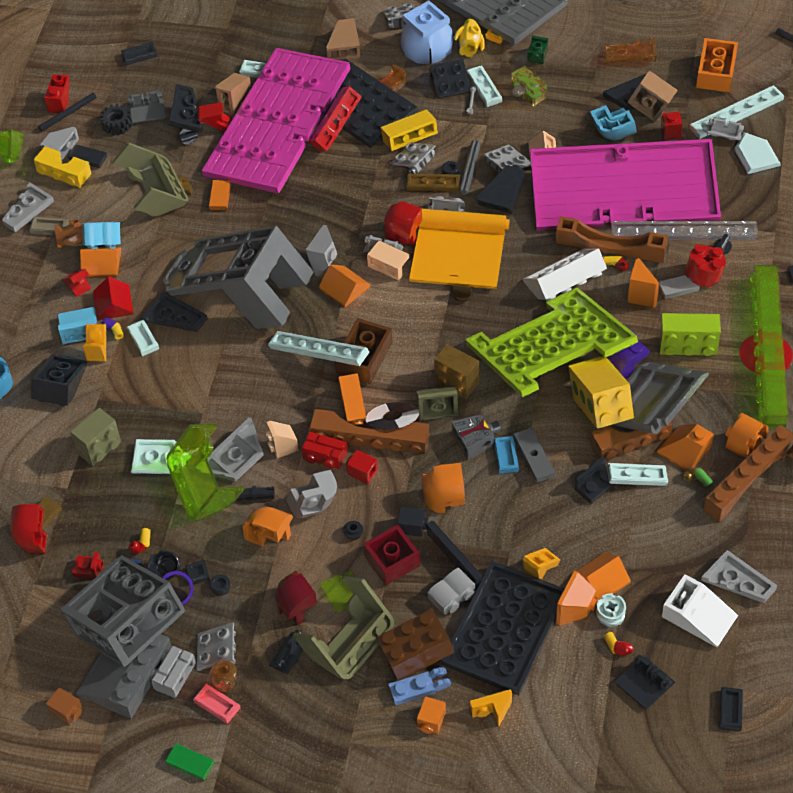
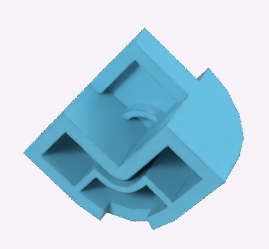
(615, 124)

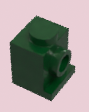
(537, 49)

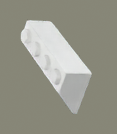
(566, 273)

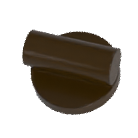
(462, 293)

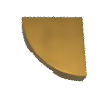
(186, 185)

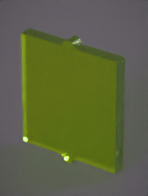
(338, 591)

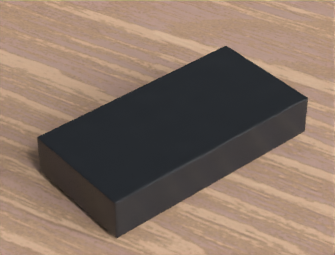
(139, 53)
(93, 156)
(731, 709)

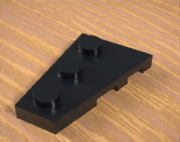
(621, 93)
(184, 109)
(174, 313)

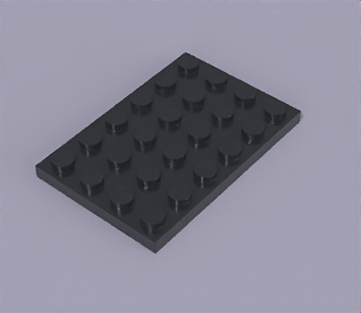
(376, 107)
(504, 628)

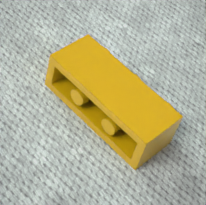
(409, 130)

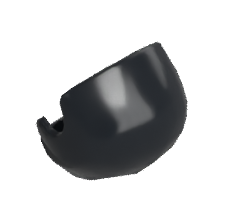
(163, 563)

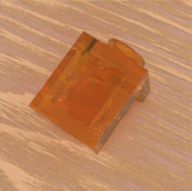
(396, 78)

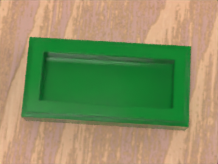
(189, 762)

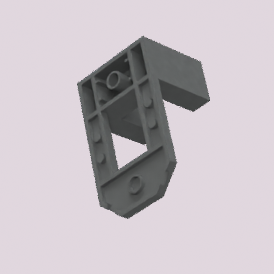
(259, 256)

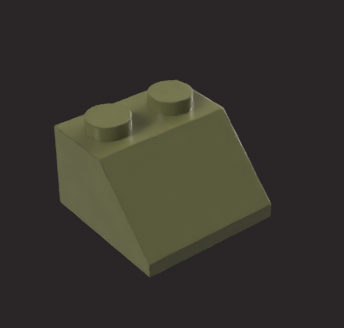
(437, 403)

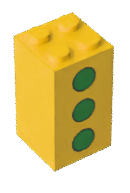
(601, 392)

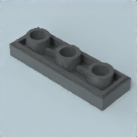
(534, 455)

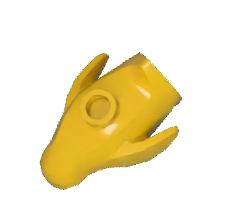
(469, 38)

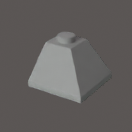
(321, 251)

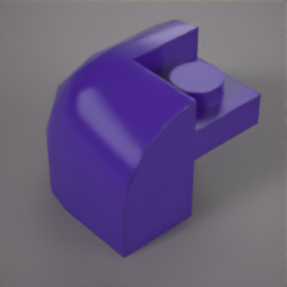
(626, 358)

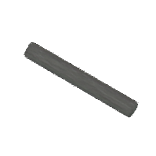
(469, 167)

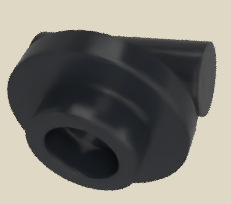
(187, 136)
(724, 244)

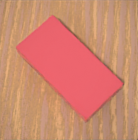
(216, 703)

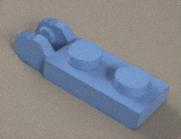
(418, 686)

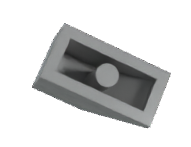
(61, 141)

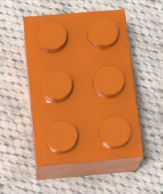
(717, 65)

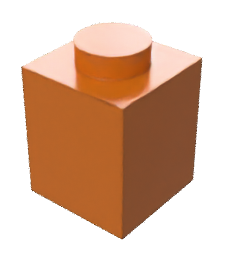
(431, 715)

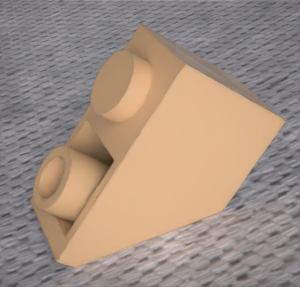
(281, 439)

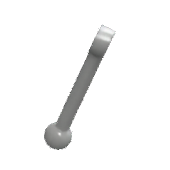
(469, 111)

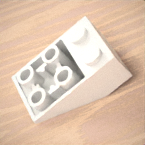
(698, 611)

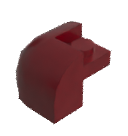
(294, 596)

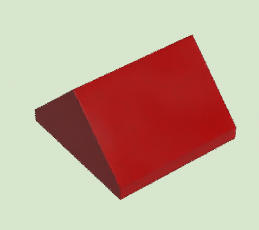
(112, 299)

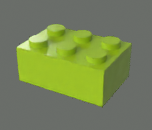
(689, 334)

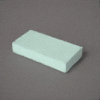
(142, 338)

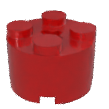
(705, 265)

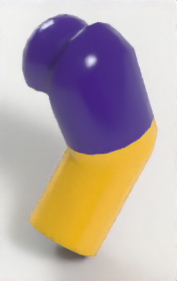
(114, 326)

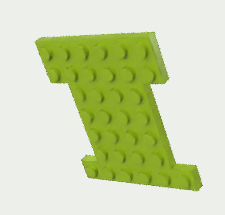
(556, 338)

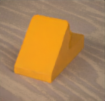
(95, 342)
(539, 562)
(496, 703)

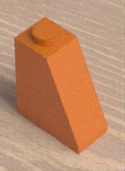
(352, 399)

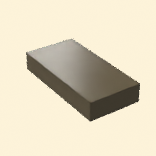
(46, 226)

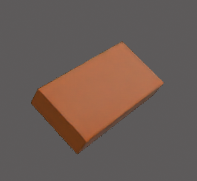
(220, 195)

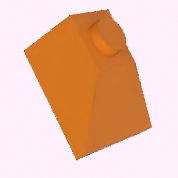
(687, 445)
(576, 600)

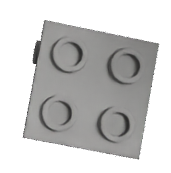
(394, 14)
(414, 156)
(506, 156)
(216, 646)

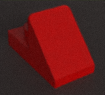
(213, 116)
(77, 282)

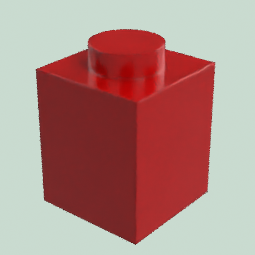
(671, 125)
(362, 466)

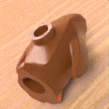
(69, 235)

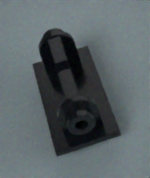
(287, 654)

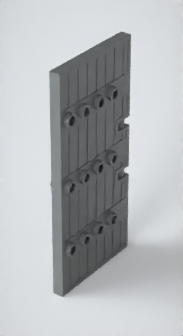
(508, 18)

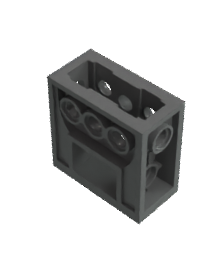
(123, 604)

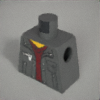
(474, 434)

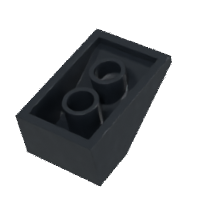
(58, 380)

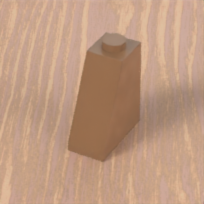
(344, 41)
(233, 92)

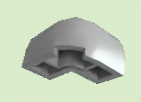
(313, 497)

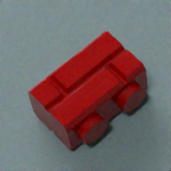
(324, 450)

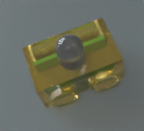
(529, 87)

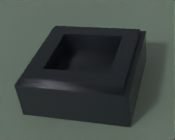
(197, 572)

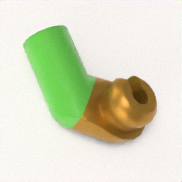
(697, 474)

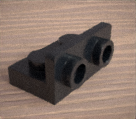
(593, 481)

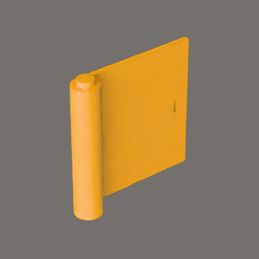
(459, 248)

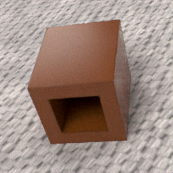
(64, 706)

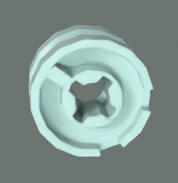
(605, 615)

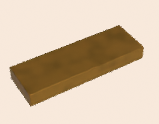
(433, 182)

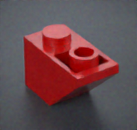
(57, 93)

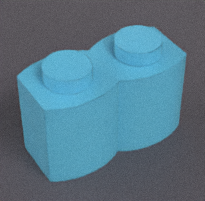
(100, 234)

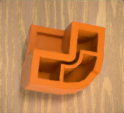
(443, 487)
(267, 524)

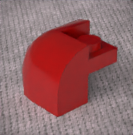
(401, 222)
(27, 528)

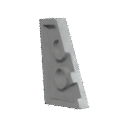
(28, 206)
(738, 577)

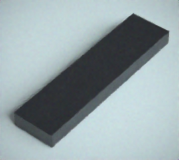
(453, 553)

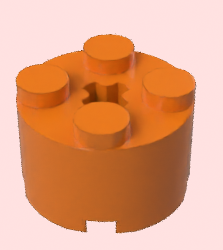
(745, 435)

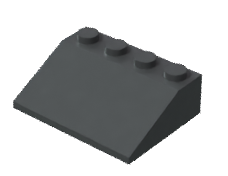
(122, 687)

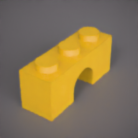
(49, 163)

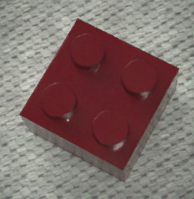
(391, 554)

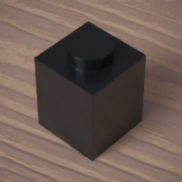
(412, 521)

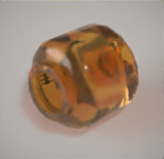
(224, 676)

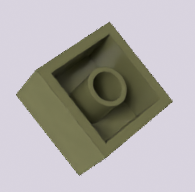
(96, 436)

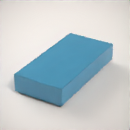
(506, 454)

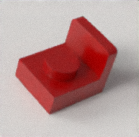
(88, 566)

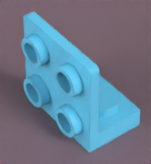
(73, 324)

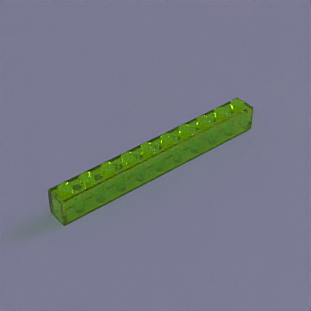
(769, 346)

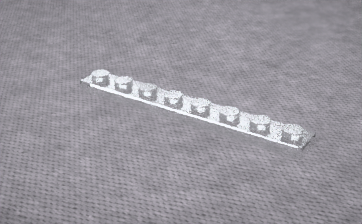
(688, 229)

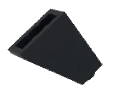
(503, 190)

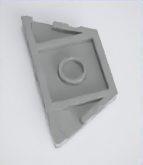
(236, 453)

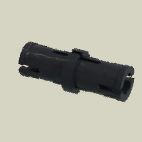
(257, 493)

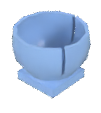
(426, 29)

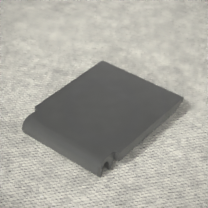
(659, 394)

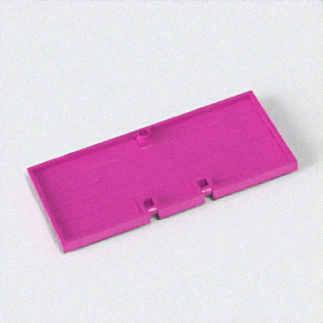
(276, 120)
(626, 181)

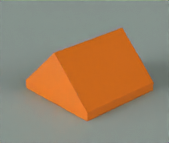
(101, 261)
(342, 284)
(642, 286)
(605, 574)

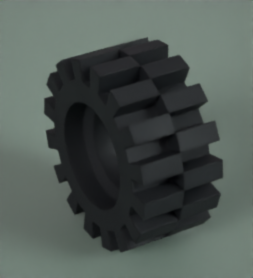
(113, 113)

